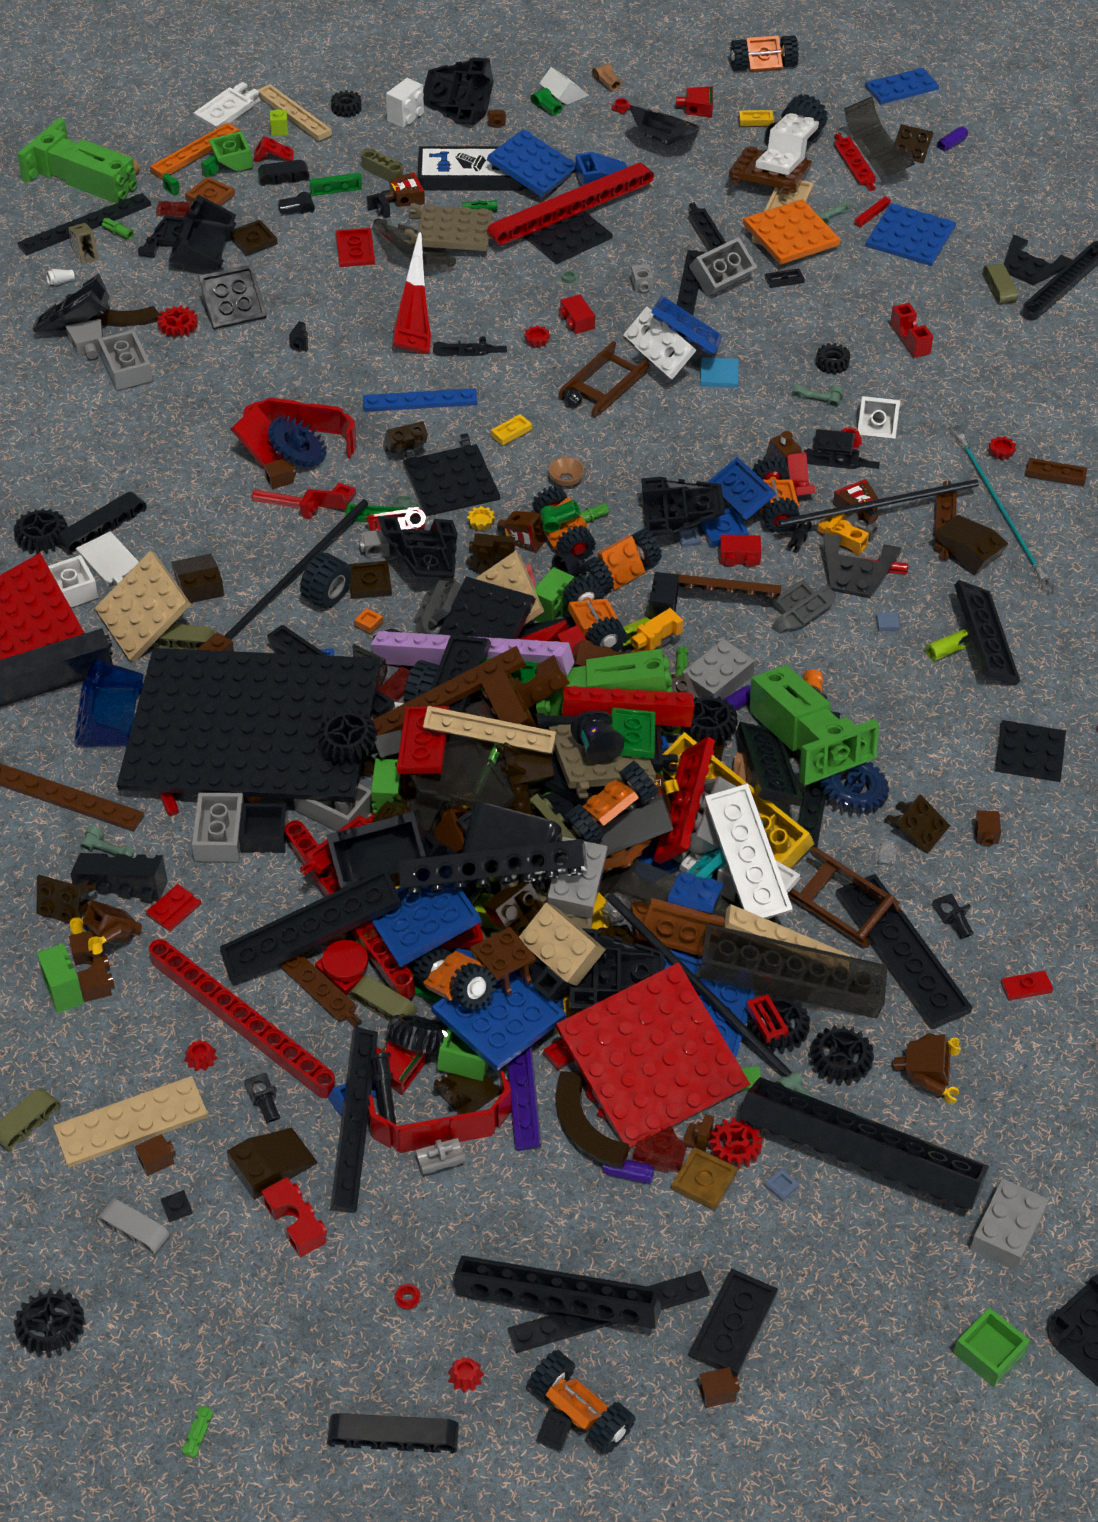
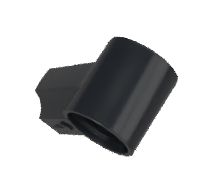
(302, 203)

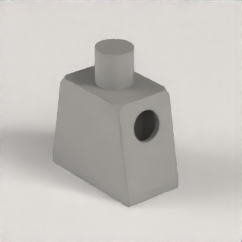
(85, 337)

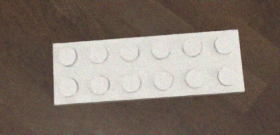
(748, 852)

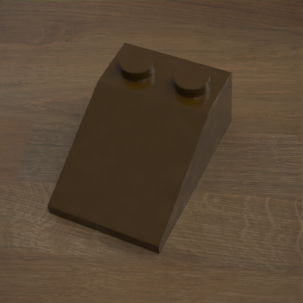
(971, 542)
(199, 578)
(269, 1159)

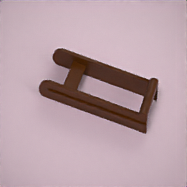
(605, 400)
(818, 881)

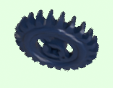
(297, 438)
(850, 791)

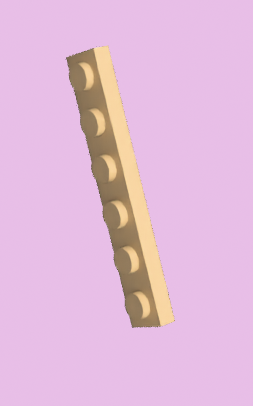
(295, 112)
(490, 730)
(750, 923)

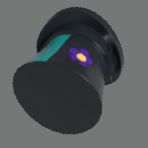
(597, 735)

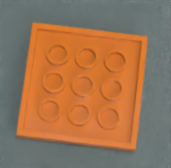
(791, 231)

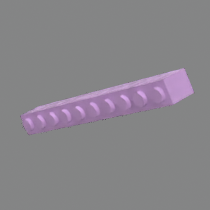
(408, 648)

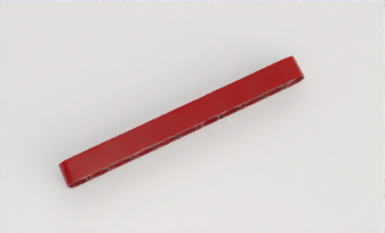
(570, 203)
(398, 978)
(215, 996)

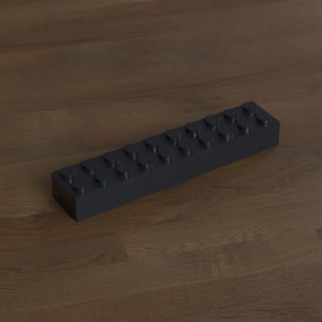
(864, 1143)

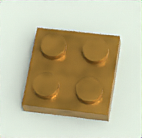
(704, 1178)

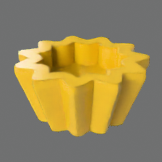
(481, 518)

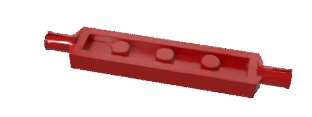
(855, 161)
(320, 857)

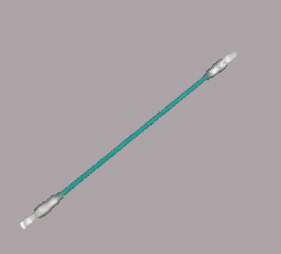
(961, 439)

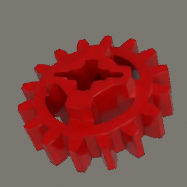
(177, 321)
(736, 1142)

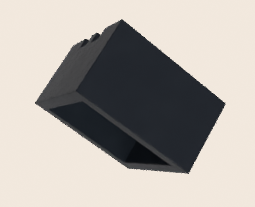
(663, 593)
(263, 827)

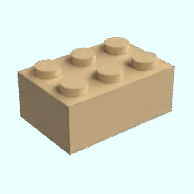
(561, 944)

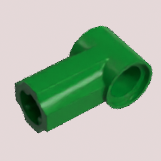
(544, 99)
(554, 516)

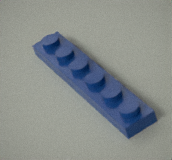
(420, 400)

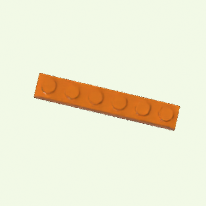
(190, 152)

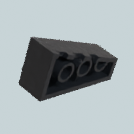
(124, 876)

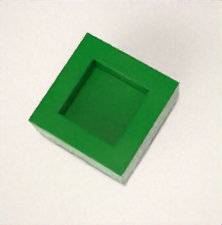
(210, 166)
(170, 184)

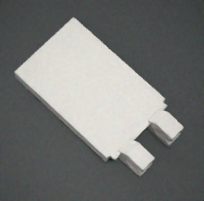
(227, 106)
(107, 558)

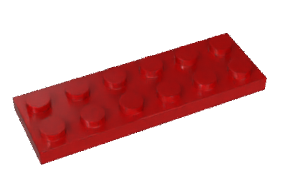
(690, 780)

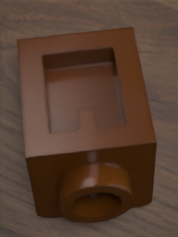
(496, 118)
(699, 1134)

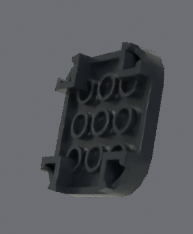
(1075, 1330)

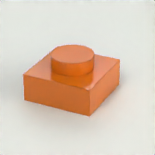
(368, 620)

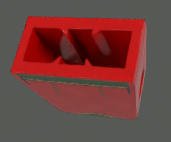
(697, 101)
(403, 1064)

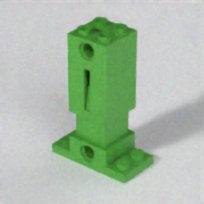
(79, 164)
(626, 671)
(805, 723)

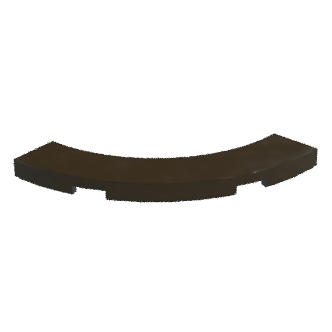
(124, 318)
(579, 1128)

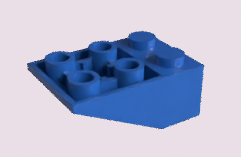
(593, 166)

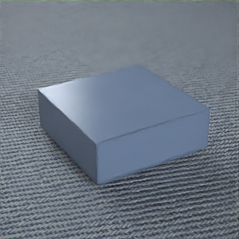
(689, 537)
(887, 621)
(781, 1184)

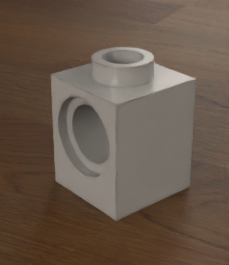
(642, 278)
(374, 544)

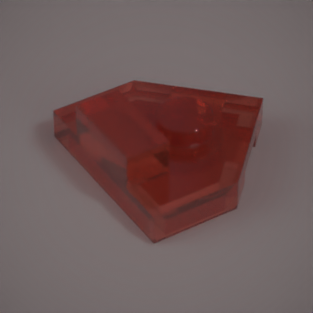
(661, 1149)

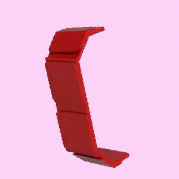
(320, 417)
(424, 1133)

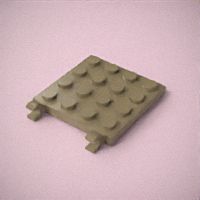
(451, 227)
(583, 773)

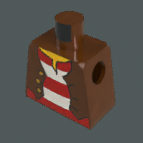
(405, 190)
(854, 494)
(525, 528)

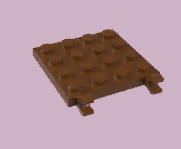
(746, 170)

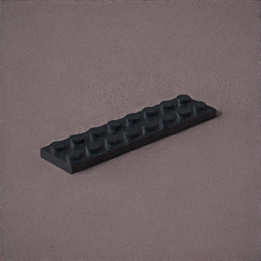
(310, 926)
(907, 957)

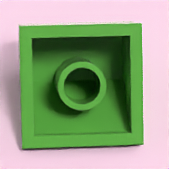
(232, 151)

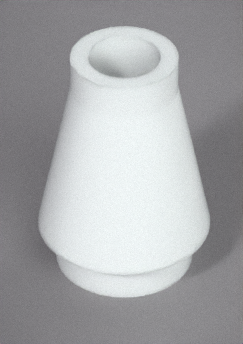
(59, 276)

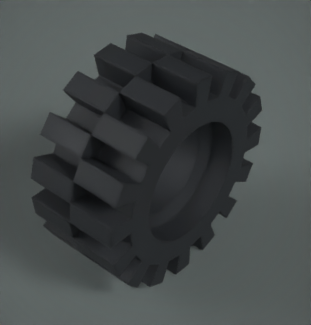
(346, 103)
(832, 351)

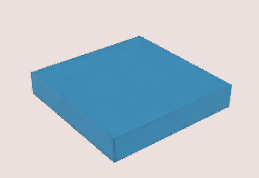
(719, 372)

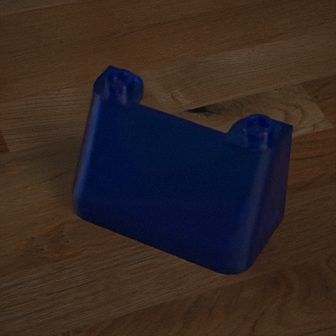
(107, 705)

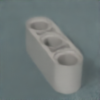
(133, 1225)

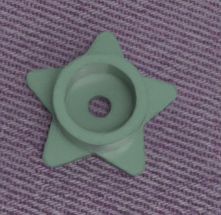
(569, 277)
(403, 502)

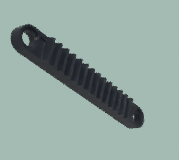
(1061, 283)

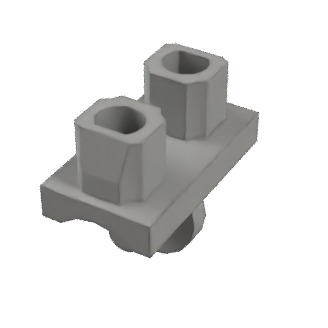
(440, 1156)

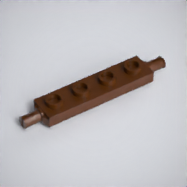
(945, 511)
(321, 989)

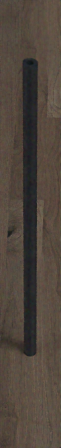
(878, 503)
(296, 569)
(700, 987)

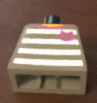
(81, 236)

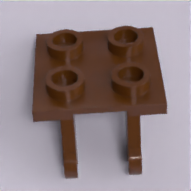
(503, 955)

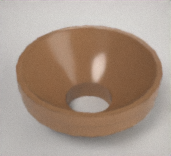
(566, 466)

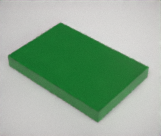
(637, 730)

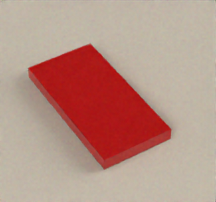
(420, 748)

